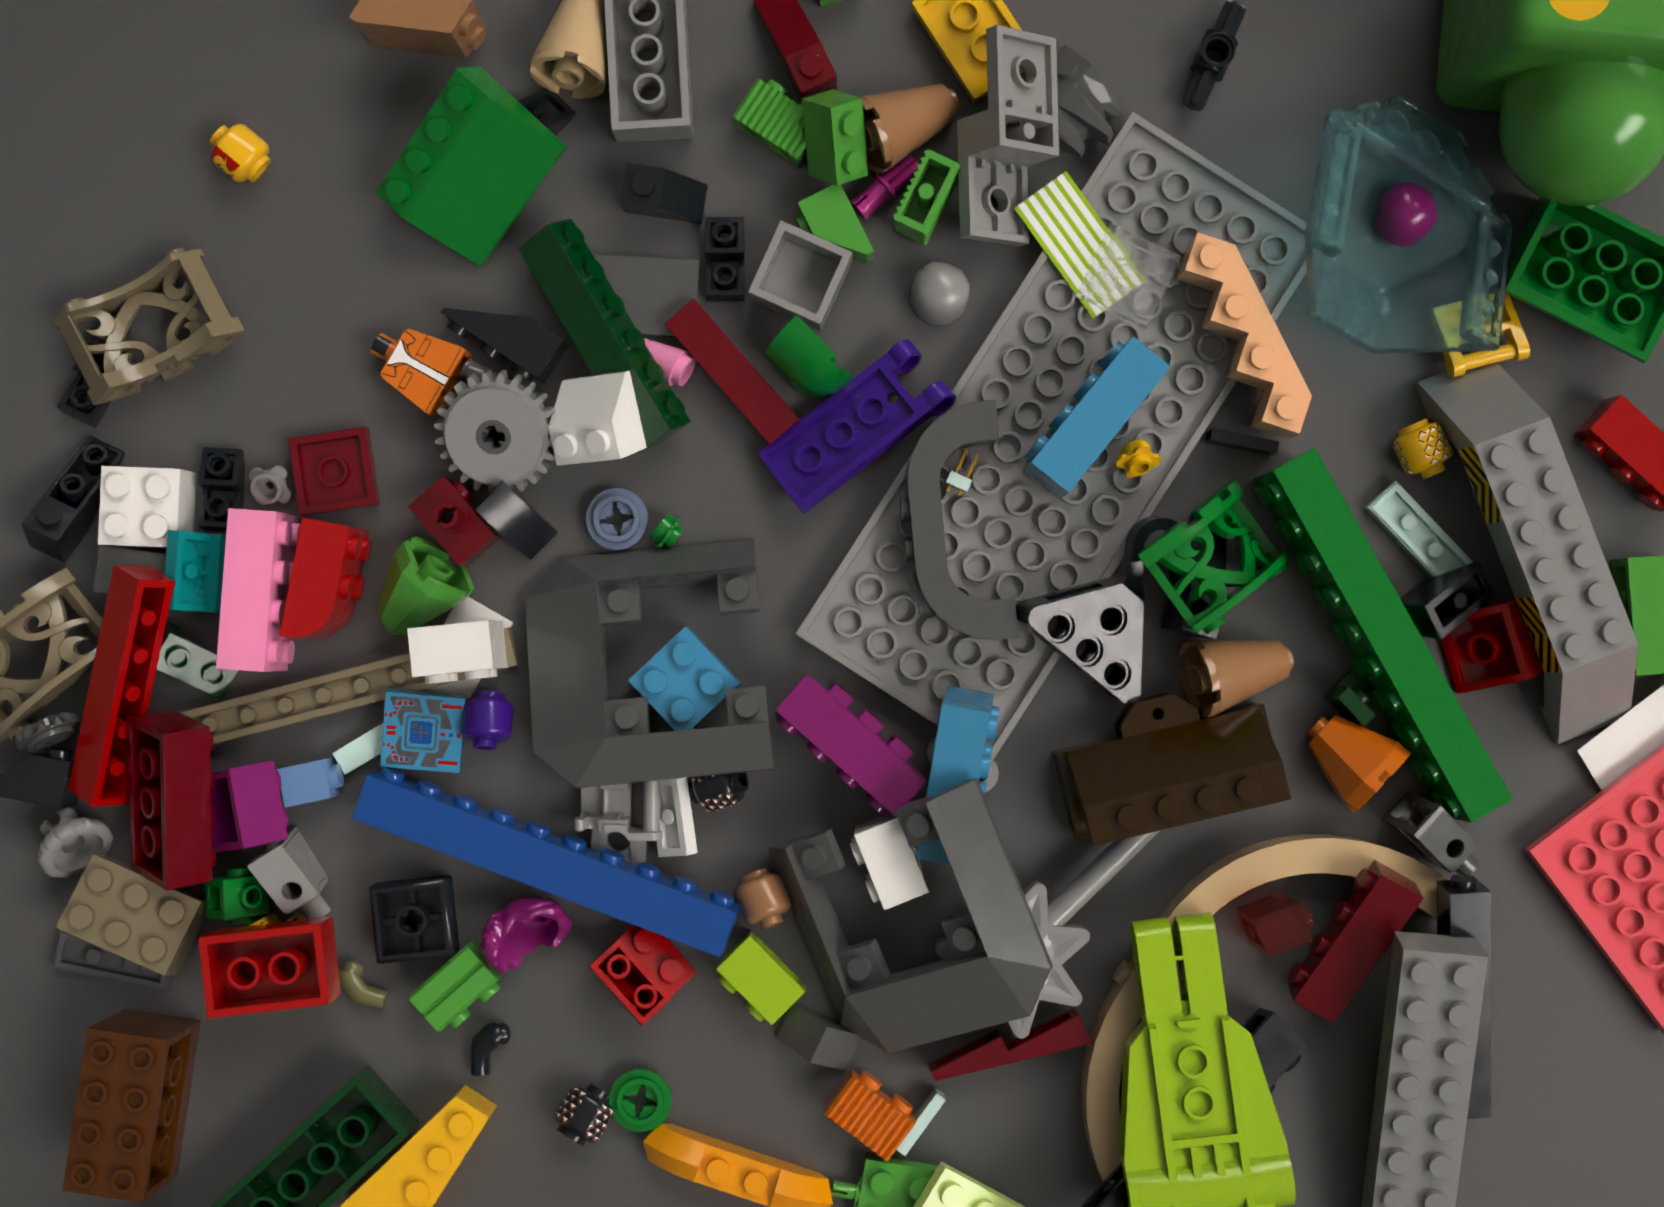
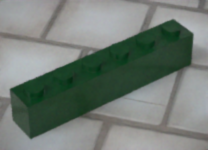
(600, 324)

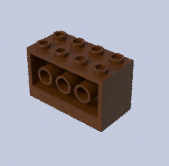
(131, 1105)

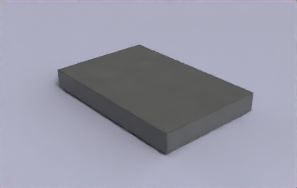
(652, 288)

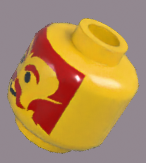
(239, 153)

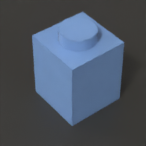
(311, 781)

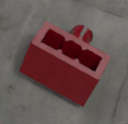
(453, 520)

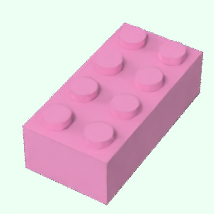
(255, 590)

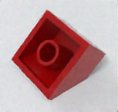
(1491, 648)

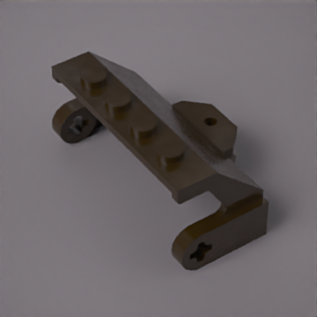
(1169, 769)

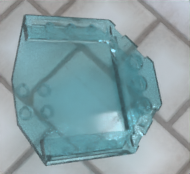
(1409, 298)

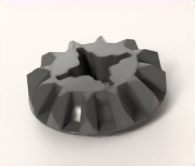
(47, 732)

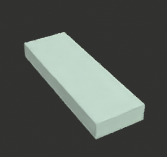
(1416, 531)

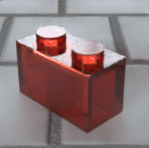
(1276, 923)

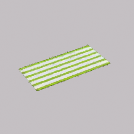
(1065, 229)

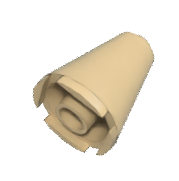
(573, 50)

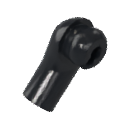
(484, 1043)

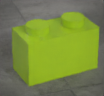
(760, 978)

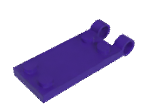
(853, 428)

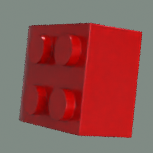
(325, 579)

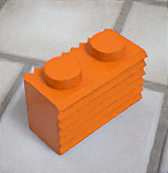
(870, 1113)

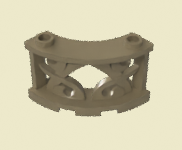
(120, 375)
(46, 604)

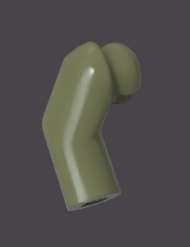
(356, 988)

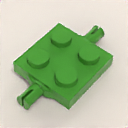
(886, 1183)

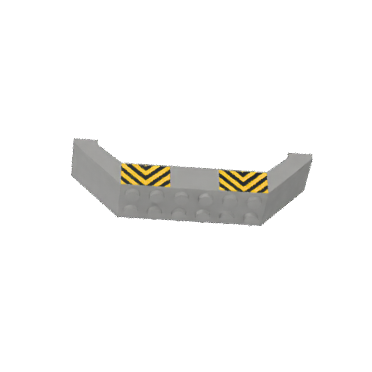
(1542, 544)

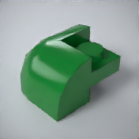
(807, 361)

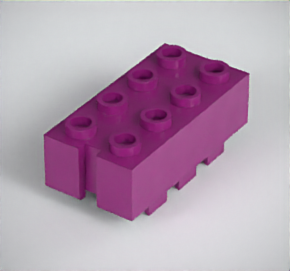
(851, 743)

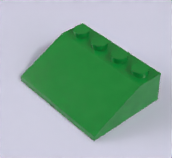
(471, 165)
(1592, 274)

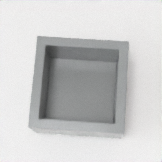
(800, 275)

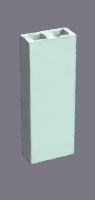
(360, 750)
(922, 1118)

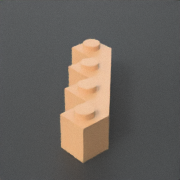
(1241, 314)

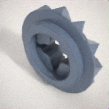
(602, 508)

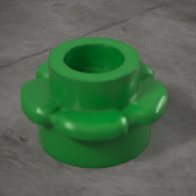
(667, 531)

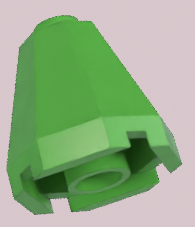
(420, 586)

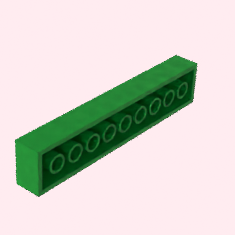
(1381, 637)

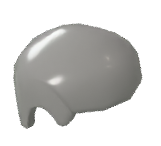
(939, 293)

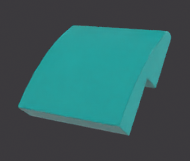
(197, 567)

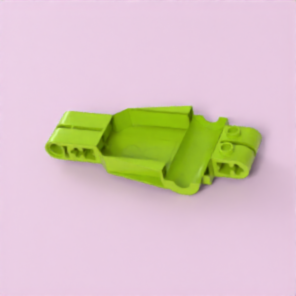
(1193, 1086)

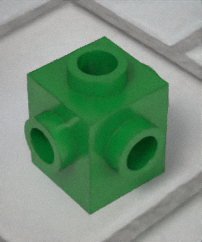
(236, 897)

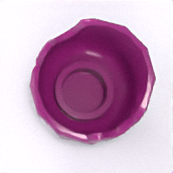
(1406, 213)

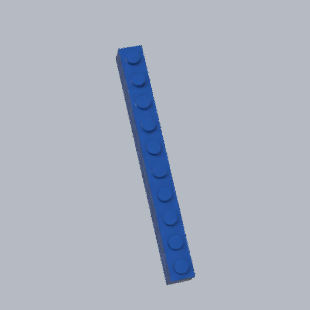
(547, 860)

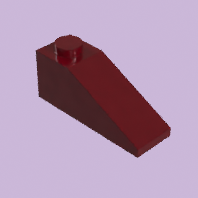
(797, 47)

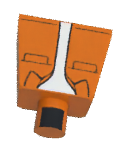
(421, 367)

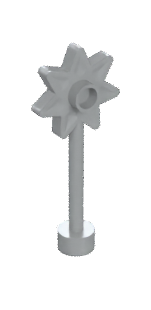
(1065, 939)

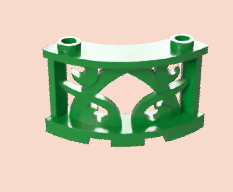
(1175, 552)

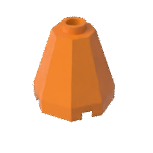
(1354, 759)

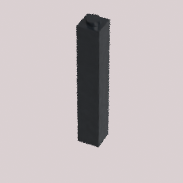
(1466, 912)

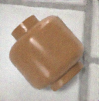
(763, 898)

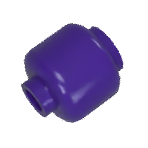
(487, 719)

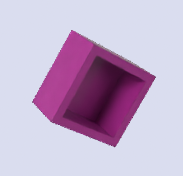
(247, 807)

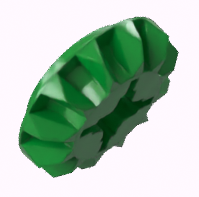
(625, 1109)

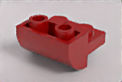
(642, 971)

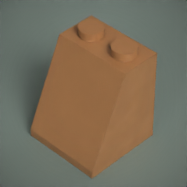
(421, 25)

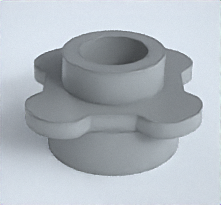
(260, 489)

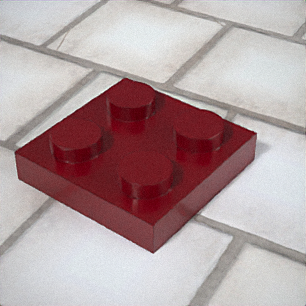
(334, 471)

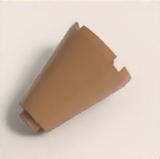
(904, 121)
(1230, 671)

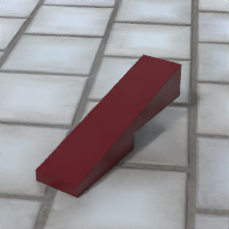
(731, 371)
(990, 1050)

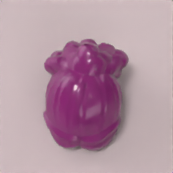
(521, 929)

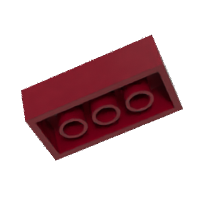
(170, 799)

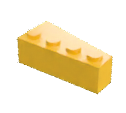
(429, 1158)

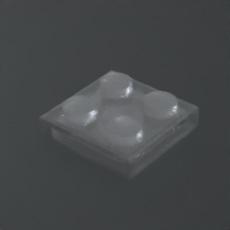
(1128, 276)

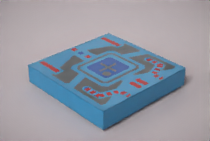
(422, 730)

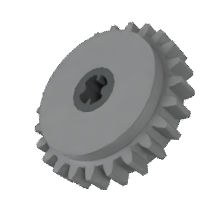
(512, 411)

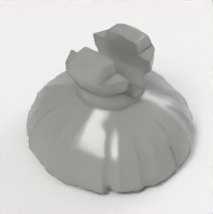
(72, 843)

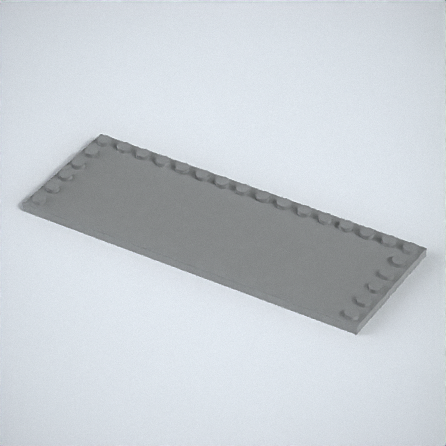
(1008, 529)

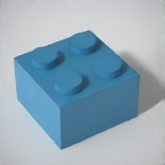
(684, 680)

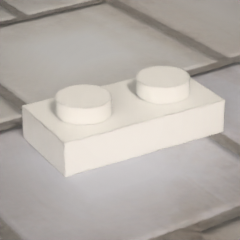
(675, 819)

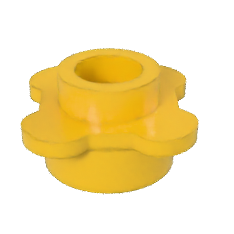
(1137, 458)

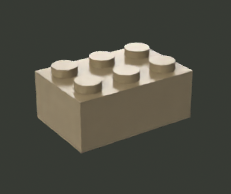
(133, 916)

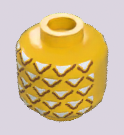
(1422, 448)

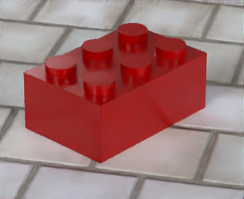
(269, 967)

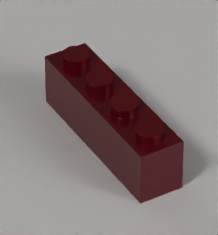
(1353, 940)

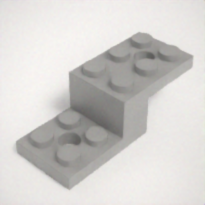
(1008, 136)

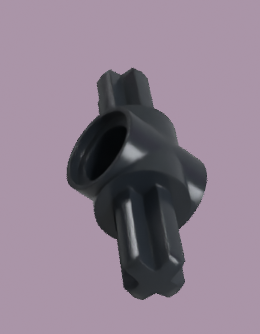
(1222, 40)

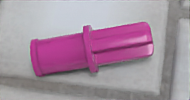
(884, 187)

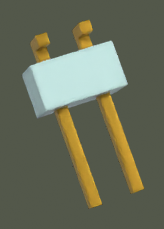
(959, 481)

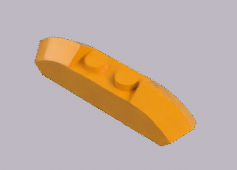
(735, 1169)

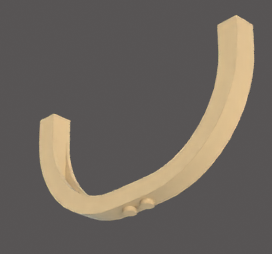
(1205, 894)

